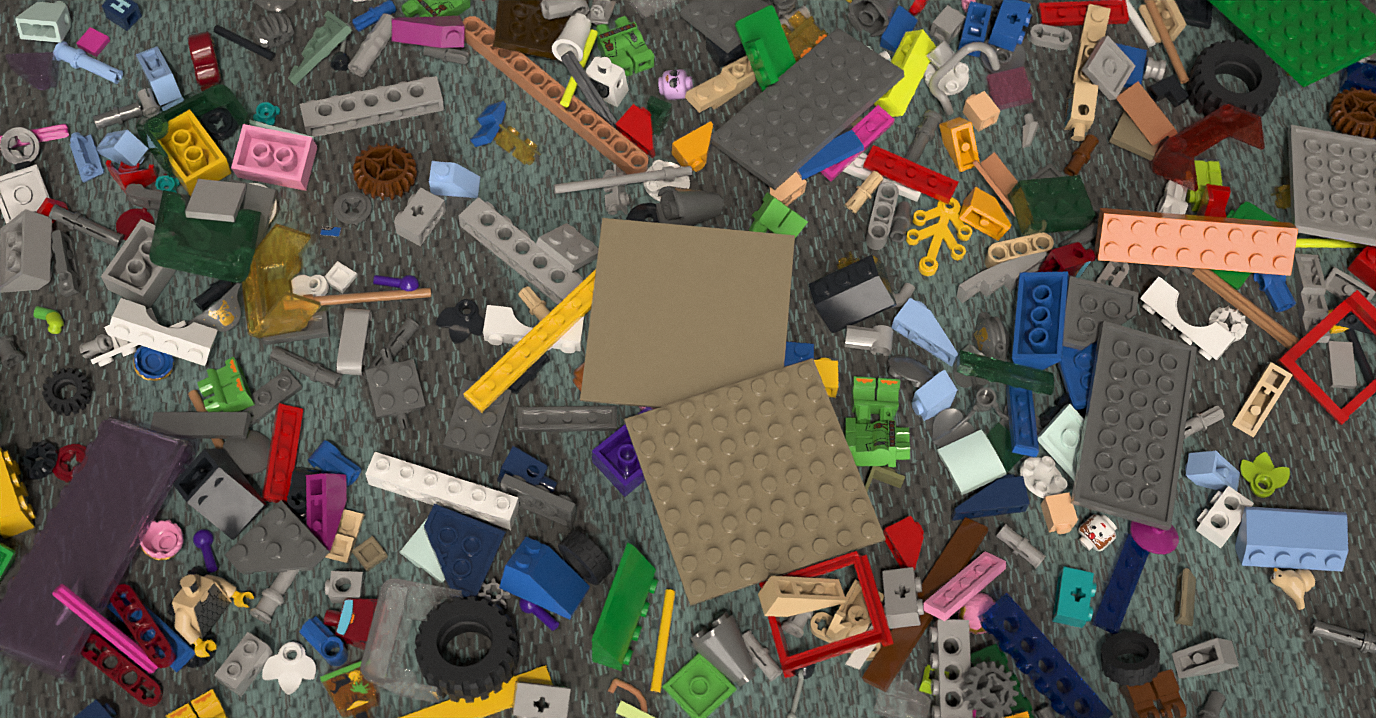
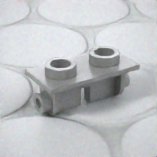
(601, 11)
(618, 198)

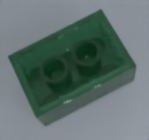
(1051, 205)

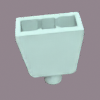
(44, 22)

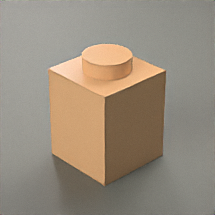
(981, 111)
(1059, 513)

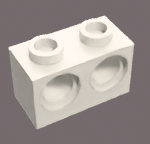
(1225, 517)

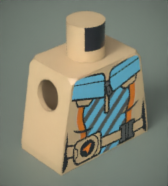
(1080, 109)

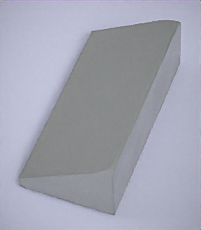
(1343, 284)

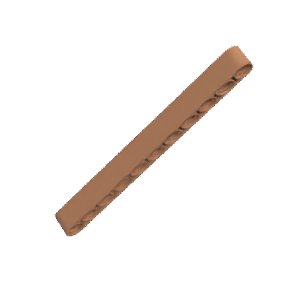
(479, 34)

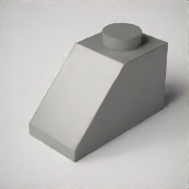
(1205, 658)

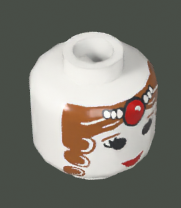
(1097, 532)

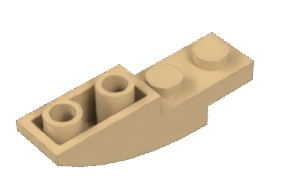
(1091, 33)
(723, 87)

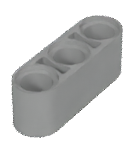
(885, 207)
(353, 341)

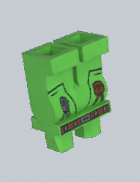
(433, 8)
(624, 46)
(877, 443)

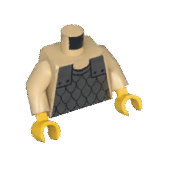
(200, 605)

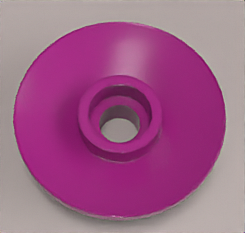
(1154, 539)

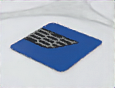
(330, 231)

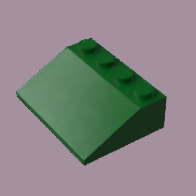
(623, 610)

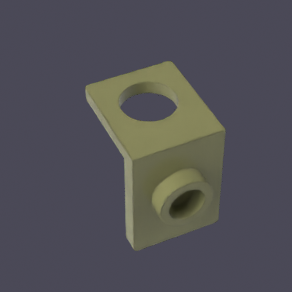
(885, 475)

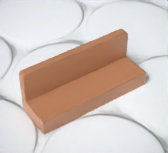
(1146, 114)
(998, 177)

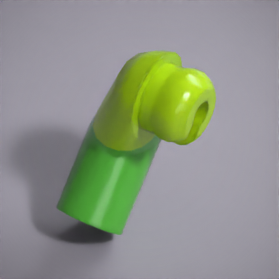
(52, 317)

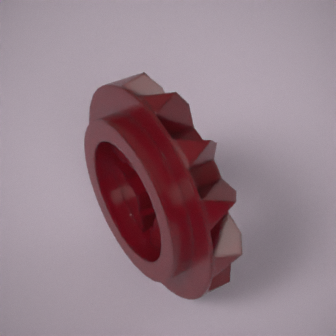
(66, 455)

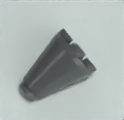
(725, 649)

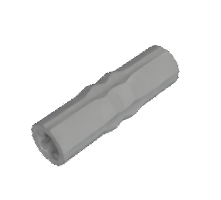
(371, 46)

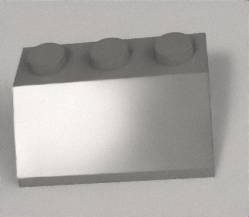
(25, 252)

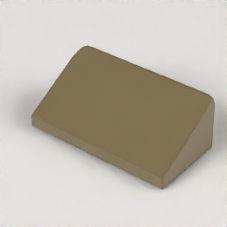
(1185, 598)

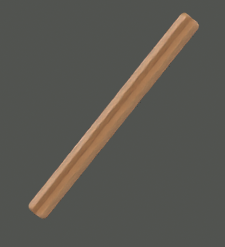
(1246, 307)

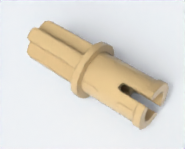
(864, 192)
(532, 301)

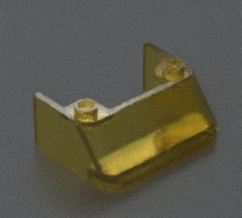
(268, 292)

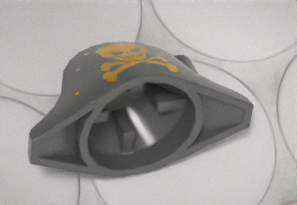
(223, 314)
(991, 336)

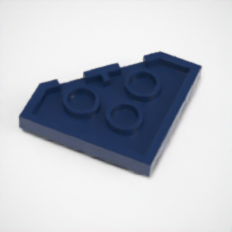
(462, 548)

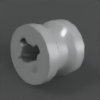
(1154, 69)

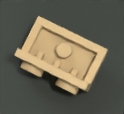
(1171, 17)

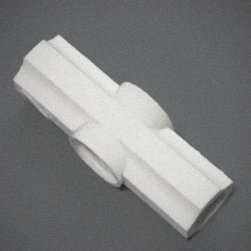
(1173, 199)

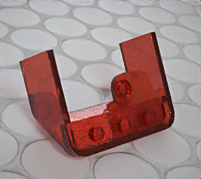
(1177, 154)

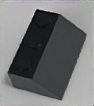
(853, 293)

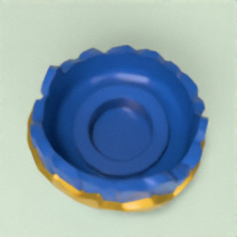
(152, 364)

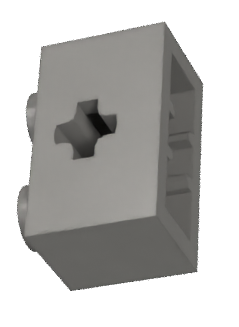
(419, 216)
(901, 597)
(244, 664)
(526, 693)

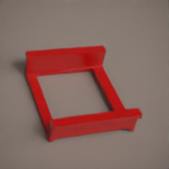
(1367, 315)
(879, 633)

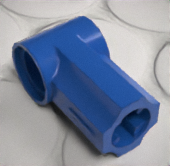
(1276, 290)
(331, 461)
(323, 641)

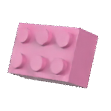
(274, 157)

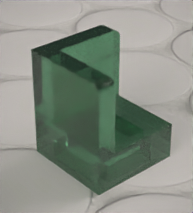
(660, 113)

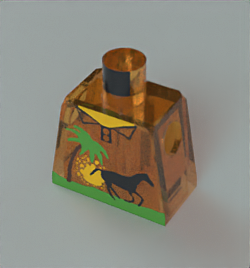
(350, 691)

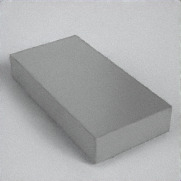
(1341, 364)

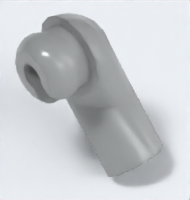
(903, 296)

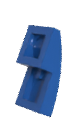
(489, 121)

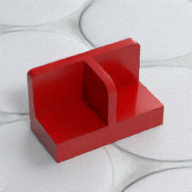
(1214, 201)

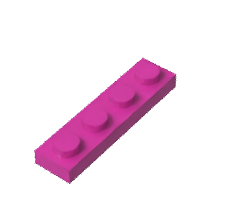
(868, 131)

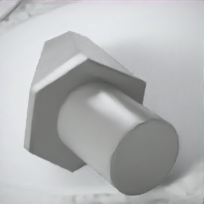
(1029, 130)

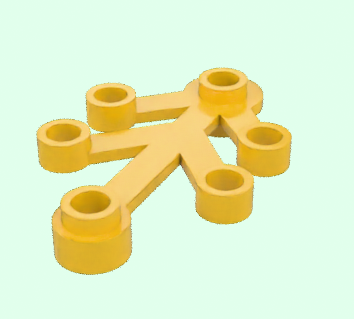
(940, 232)

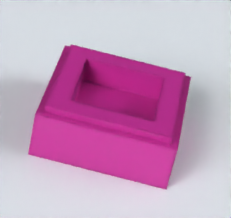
(93, 41)

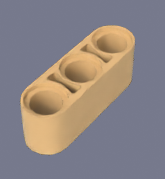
(1026, 245)

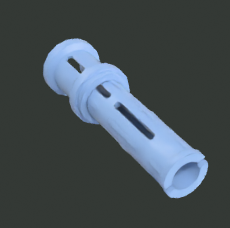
(78, 58)

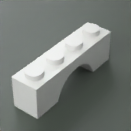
(1163, 299)
(134, 325)
(503, 327)

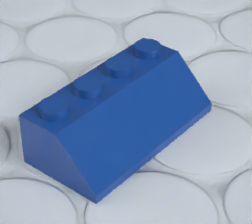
(1040, 319)

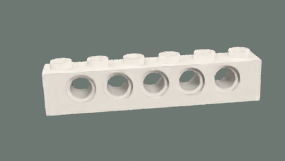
(442, 490)

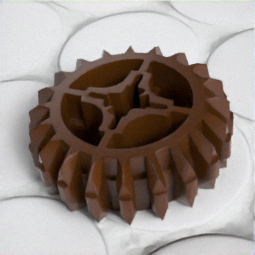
(1354, 113)
(389, 177)

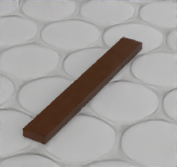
(950, 563)

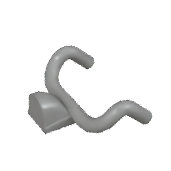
(945, 59)

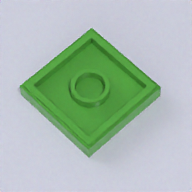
(699, 688)

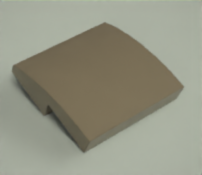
(1130, 138)

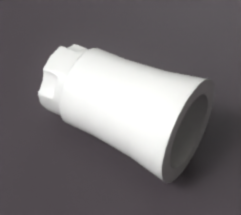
(573, 37)

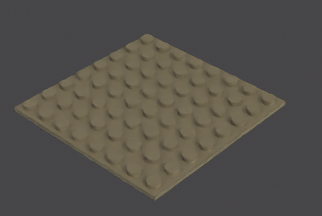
(684, 311)
(753, 481)

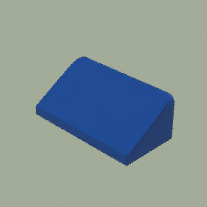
(899, 24)

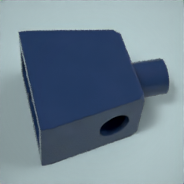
(528, 468)

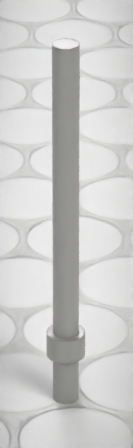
(667, 173)

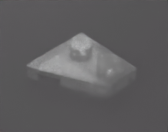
(902, 701)

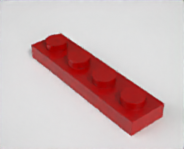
(1074, 12)
(911, 174)
(282, 453)

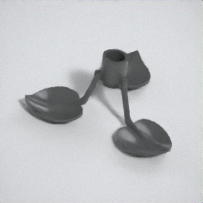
(950, 423)

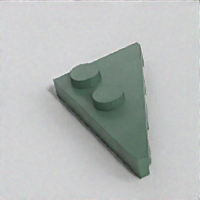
(320, 45)

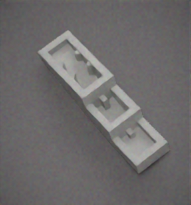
(999, 275)
(1310, 293)

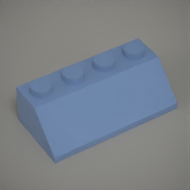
(1292, 539)

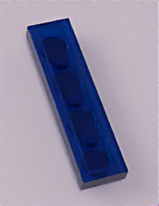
(1121, 586)

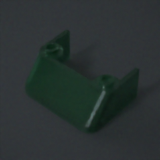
(200, 101)

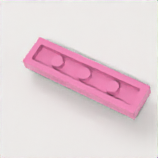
(964, 586)

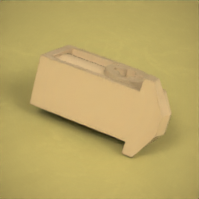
(851, 616)

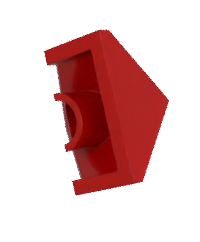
(131, 174)

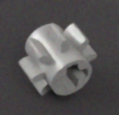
(494, 587)

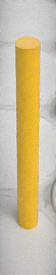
(662, 640)

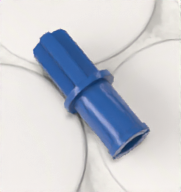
(373, 15)

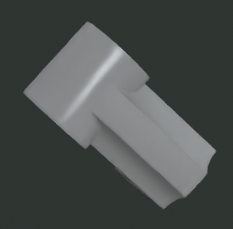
(560, 8)
(875, 339)

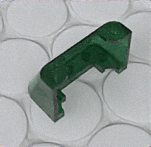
(203, 245)

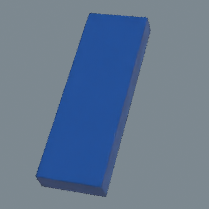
(833, 153)

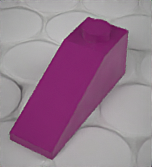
(429, 31)
(325, 504)

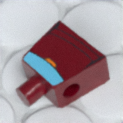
(1069, 259)
(353, 621)

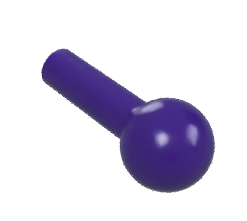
(407, 283)
(203, 540)
(539, 612)

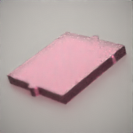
(1010, 88)

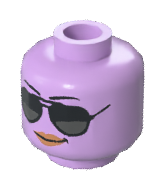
(675, 84)

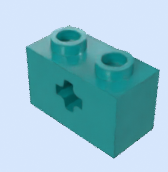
(1068, 610)

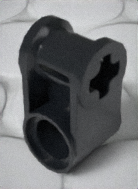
(298, 491)

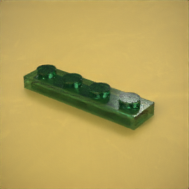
(1005, 372)

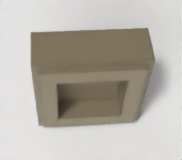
(369, 553)

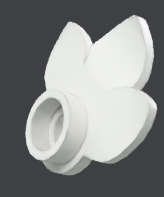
(304, 285)
(289, 671)

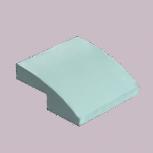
(971, 462)
(421, 554)

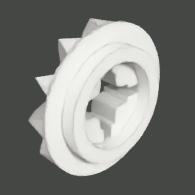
(1239, 325)

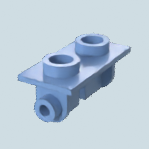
(86, 156)

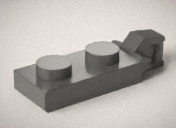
(66, 263)

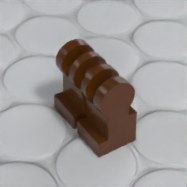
(1161, 689)

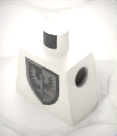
(608, 80)

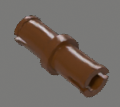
(1081, 155)

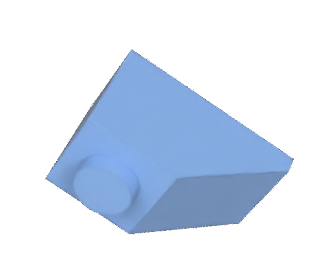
(122, 147)
(453, 180)
(934, 396)
(1211, 471)

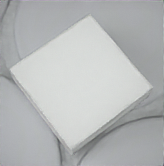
(340, 277)

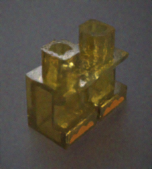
(804, 36)

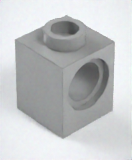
(947, 24)
(338, 578)

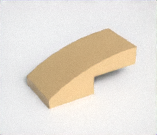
(346, 536)

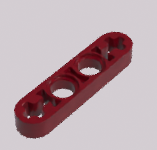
(144, 624)
(122, 668)

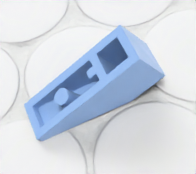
(159, 76)
(922, 328)

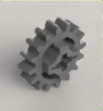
(989, 690)

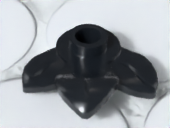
(461, 324)

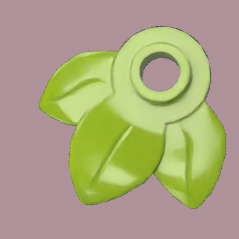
(1263, 472)

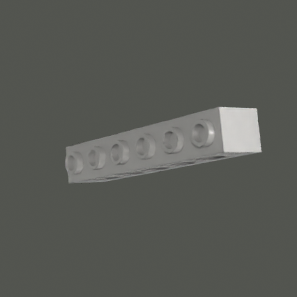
(364, 115)
(482, 212)
(956, 633)

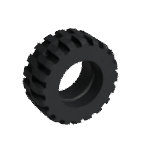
(1237, 60)
(461, 618)

